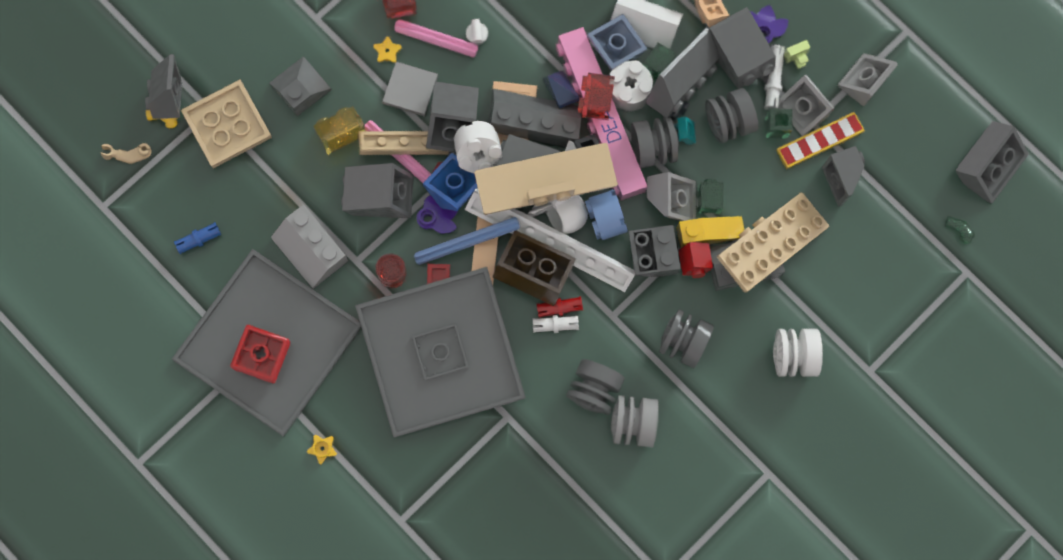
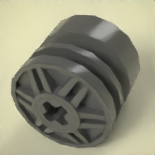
(731, 115)
(659, 142)
(686, 338)
(595, 386)

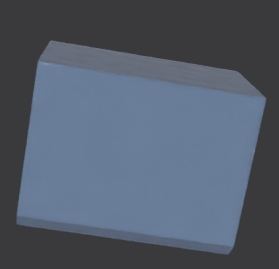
(617, 42)

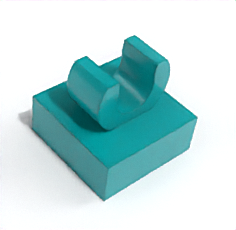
(686, 130)

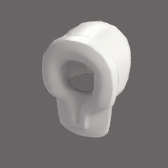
(564, 215)

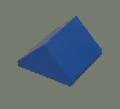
(450, 184)

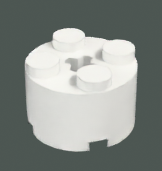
(635, 75)
(477, 146)

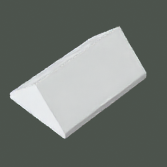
(650, 21)

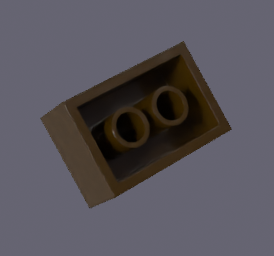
(534, 267)

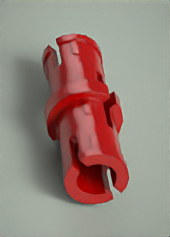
(560, 307)

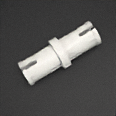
(555, 324)

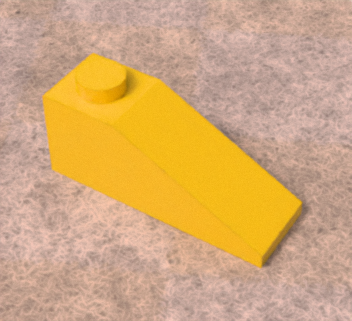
(709, 230)

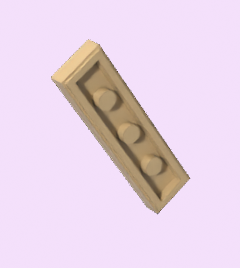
(395, 143)

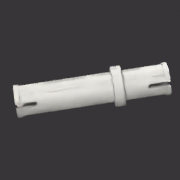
(773, 84)

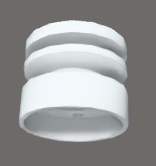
(802, 352)

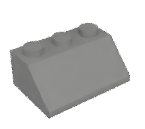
(308, 246)

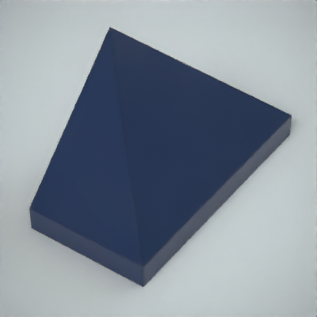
(561, 89)

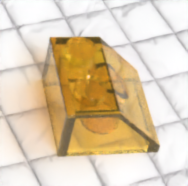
(339, 129)

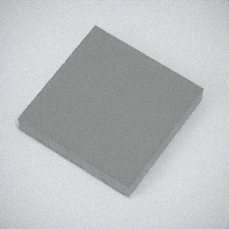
(410, 89)

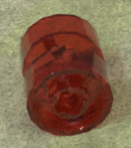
(391, 270)

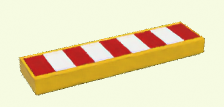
(820, 140)

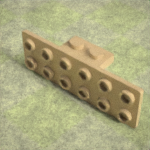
(545, 178)
(772, 241)

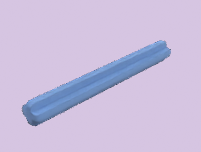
(467, 240)

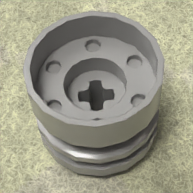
(635, 421)

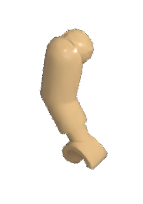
(137, 154)

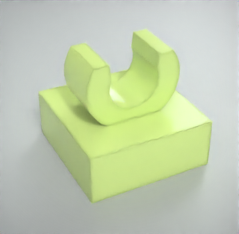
(798, 54)

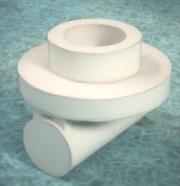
(476, 32)

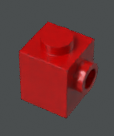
(695, 259)

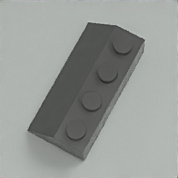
(684, 75)
(533, 118)

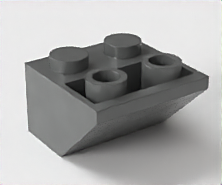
(654, 251)

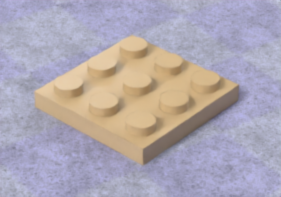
(226, 123)

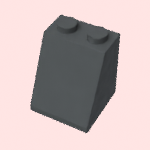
(742, 48)
(450, 109)
(520, 149)
(377, 191)

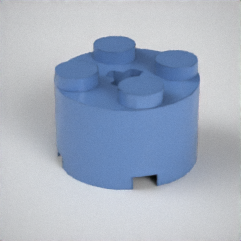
(608, 215)

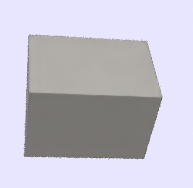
(866, 77)
(807, 105)

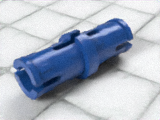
(197, 238)

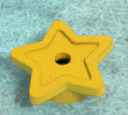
(387, 56)
(318, 443)

